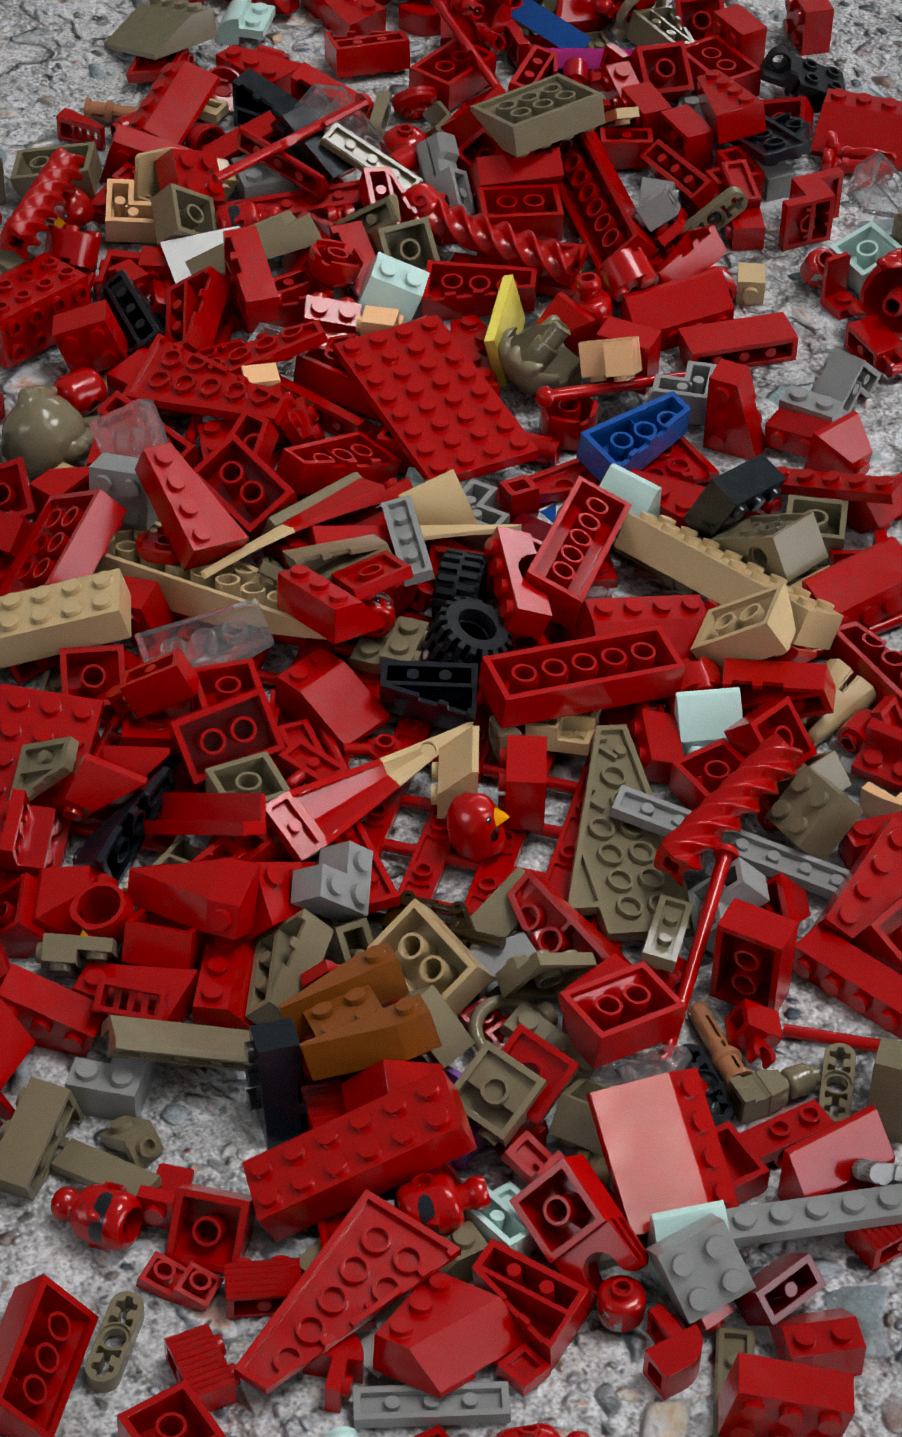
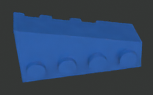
(634, 436)

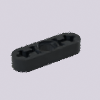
(718, 1094)

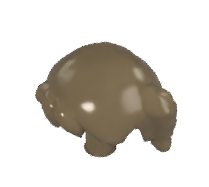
(539, 357)
(44, 431)

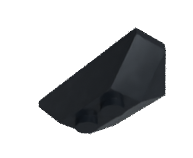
(132, 311)

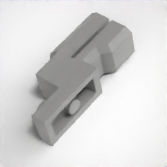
(438, 167)

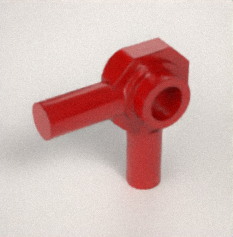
(377, 748)

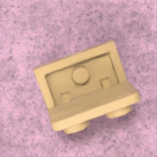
(145, 177)

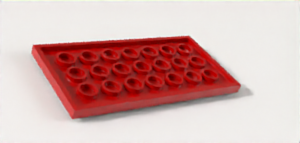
(435, 400)

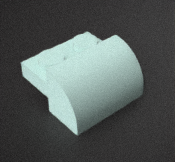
(244, 21)
(502, 1221)

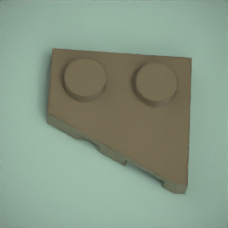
(44, 765)

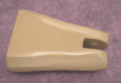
(848, 699)

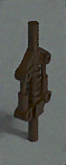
(461, 925)

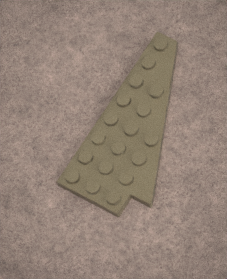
(612, 858)

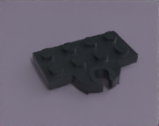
(784, 139)

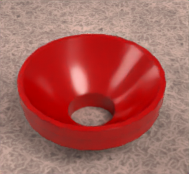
(414, 101)

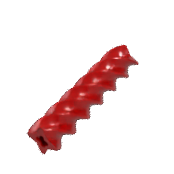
(39, 202)
(504, 244)
(723, 808)

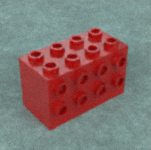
(30, 299)

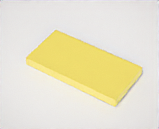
(505, 315)

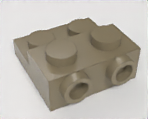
(403, 643)
(69, 953)
(542, 973)
(497, 1093)

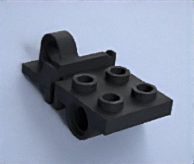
(800, 76)

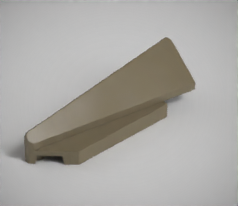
(275, 238)

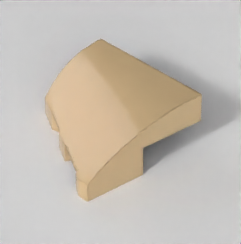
(441, 501)
(567, 734)

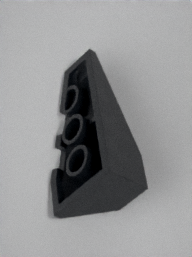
(119, 838)

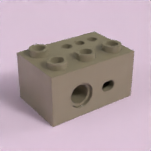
(778, 542)

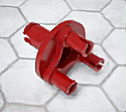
(484, 19)

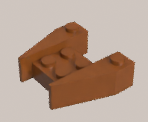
(348, 1017)

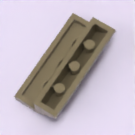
(175, 1042)

